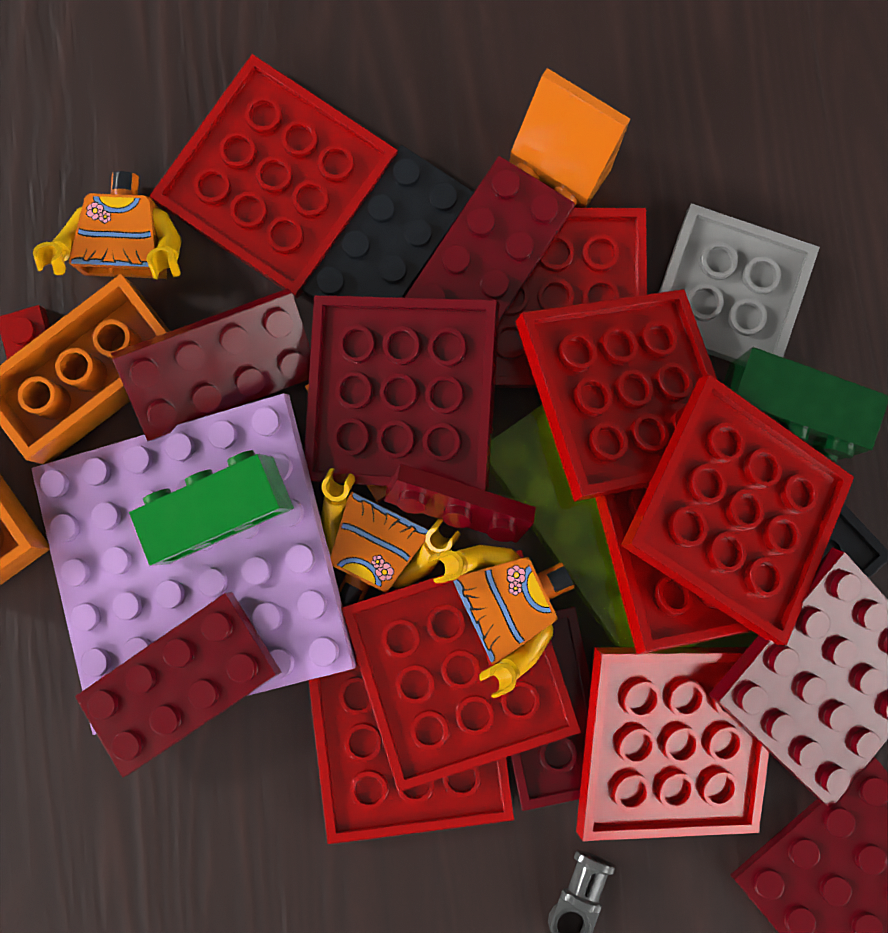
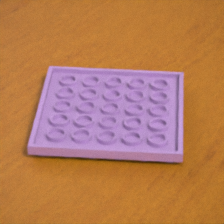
(273, 569)

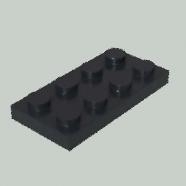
(391, 232)

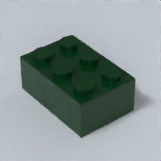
(815, 406)

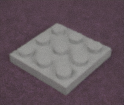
(739, 281)

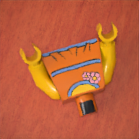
(115, 236)
(375, 543)
(506, 605)

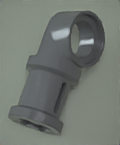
(583, 891)

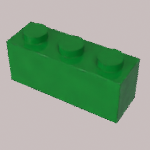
(210, 508)

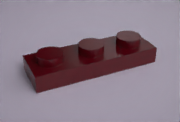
(459, 504)

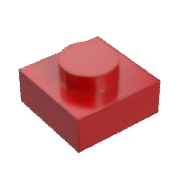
(22, 327)

